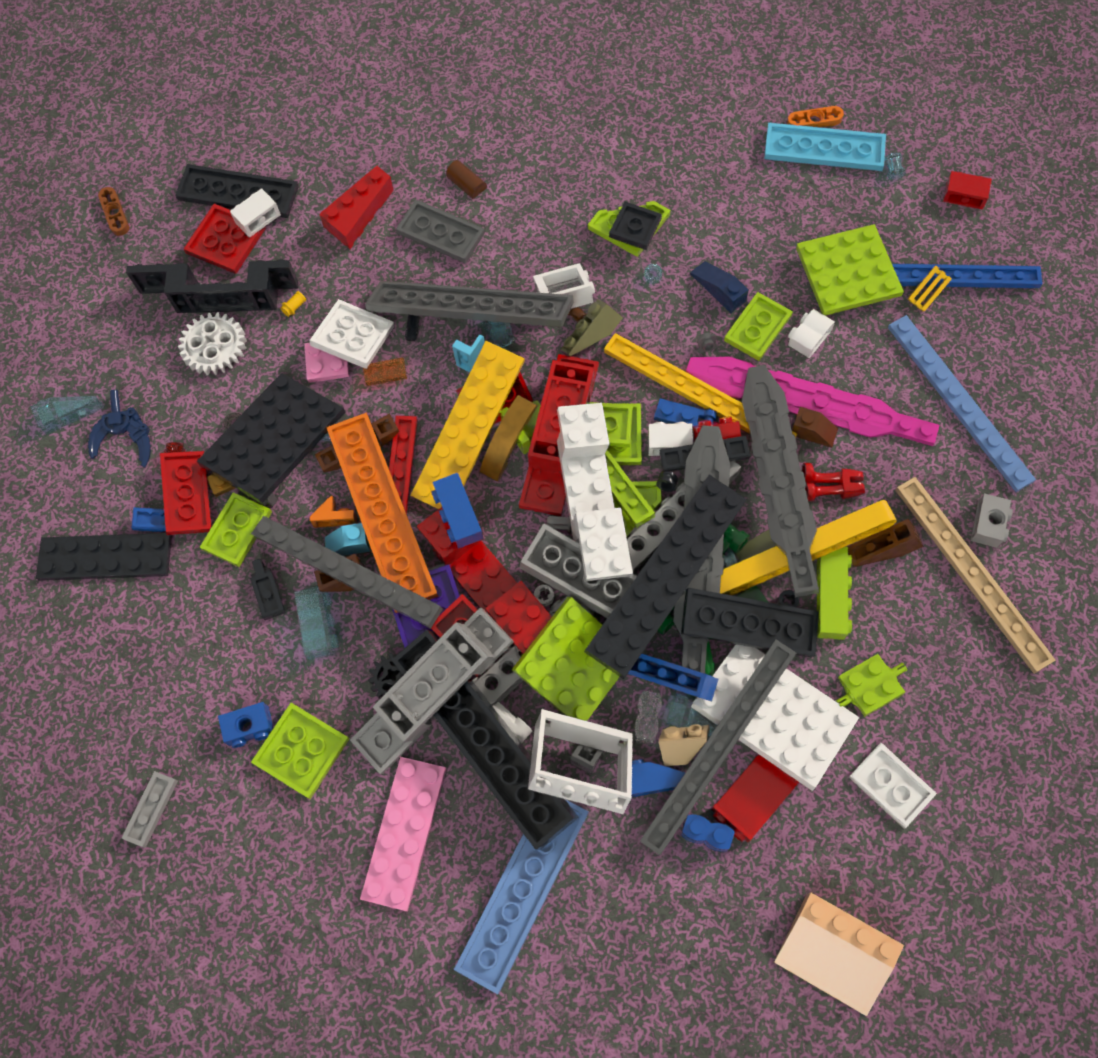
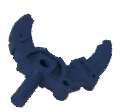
(119, 423)

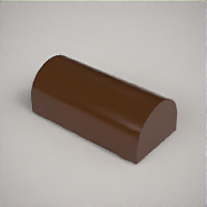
(465, 179)

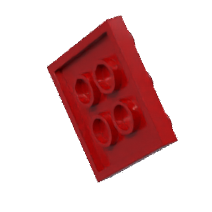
(221, 240)

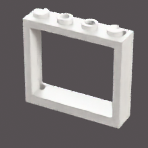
(589, 735)

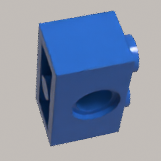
(233, 722)

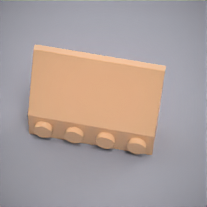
(838, 953)

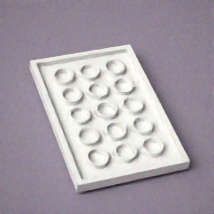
(794, 726)

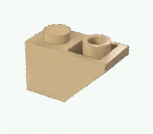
(682, 744)

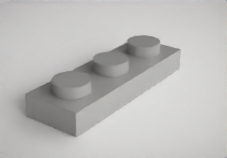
(149, 809)

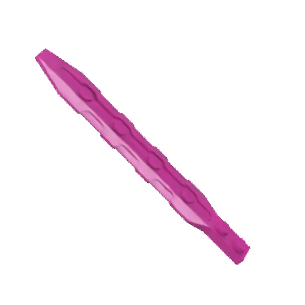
(846, 410)

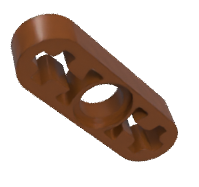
(115, 204)

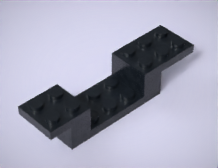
(189, 296)

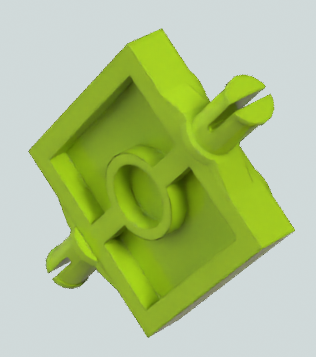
(871, 685)

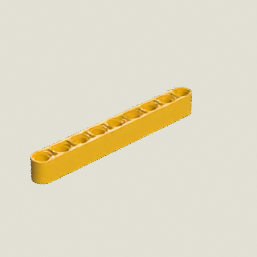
(827, 540)

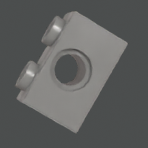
(996, 509)

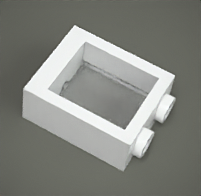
(567, 281)

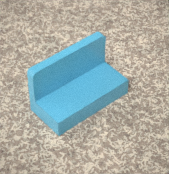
(465, 355)

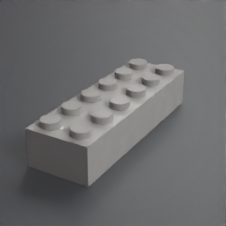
(559, 564)

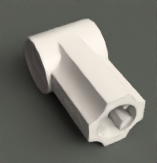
(516, 725)

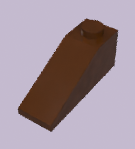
(886, 544)

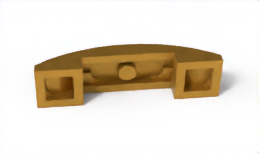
(506, 437)

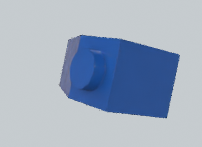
(653, 778)

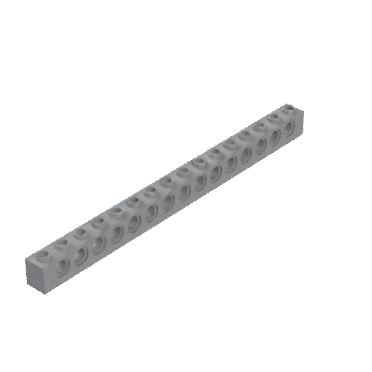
(639, 536)

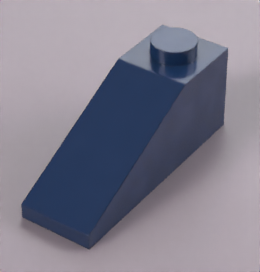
(721, 285)

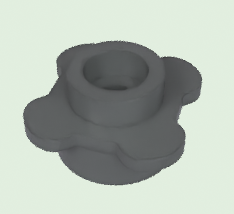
(706, 342)

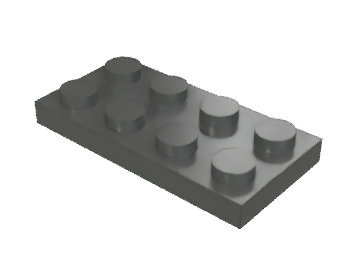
(440, 231)

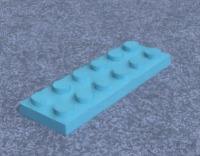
(825, 146)

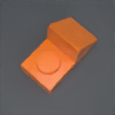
(328, 516)

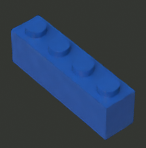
(675, 677)

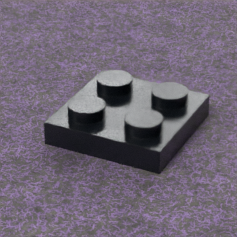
(635, 225)

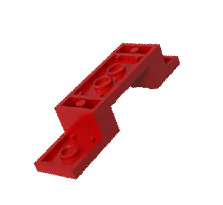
(568, 384)
(488, 584)

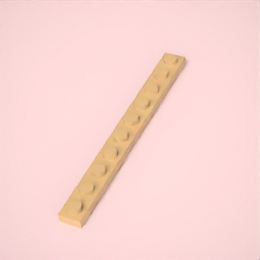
(975, 576)

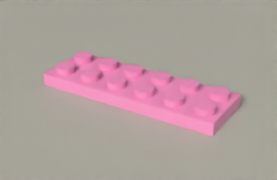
(403, 834)

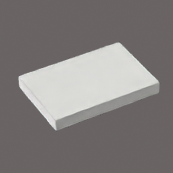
(892, 785)

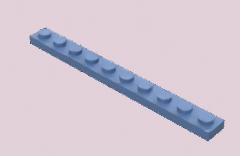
(962, 404)

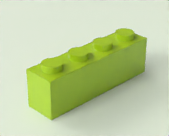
(833, 595)

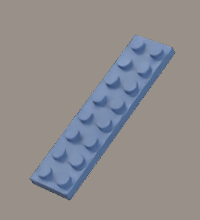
(515, 907)

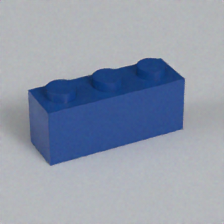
(456, 511)

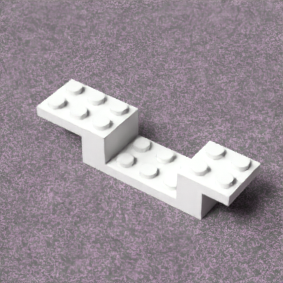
(588, 492)

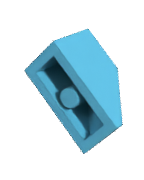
(348, 540)

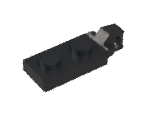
(266, 591)

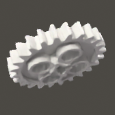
(212, 343)

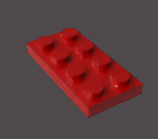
(184, 493)

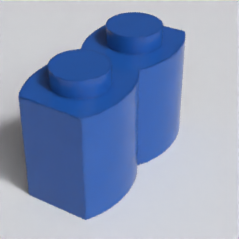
(713, 835)

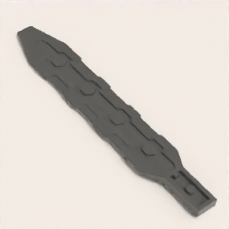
(705, 458)
(781, 479)

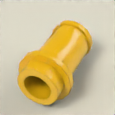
(293, 304)

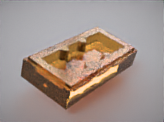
(385, 371)

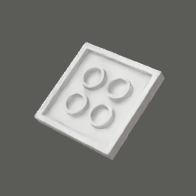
(352, 334)

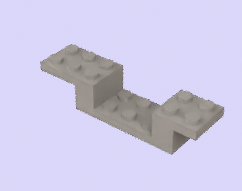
(427, 686)

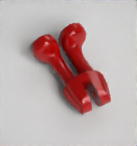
(847, 481)

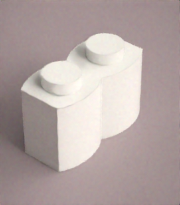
(810, 333)

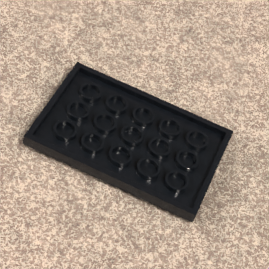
(271, 437)

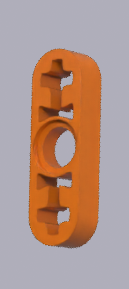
(821, 113)

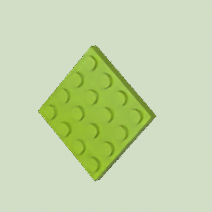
(849, 270)
(561, 668)

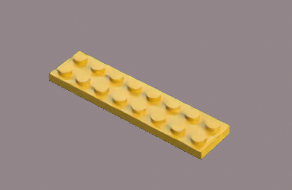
(470, 419)

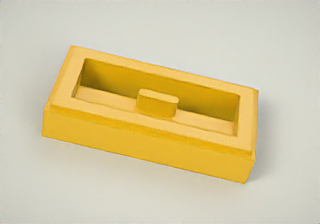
(941, 274)

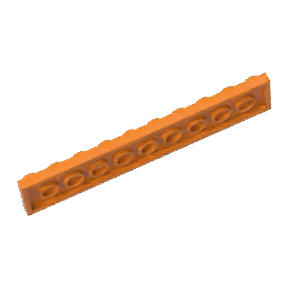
(380, 506)

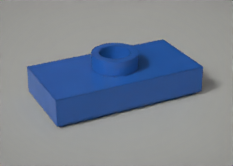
(148, 520)

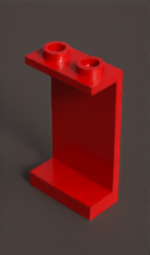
(753, 798)

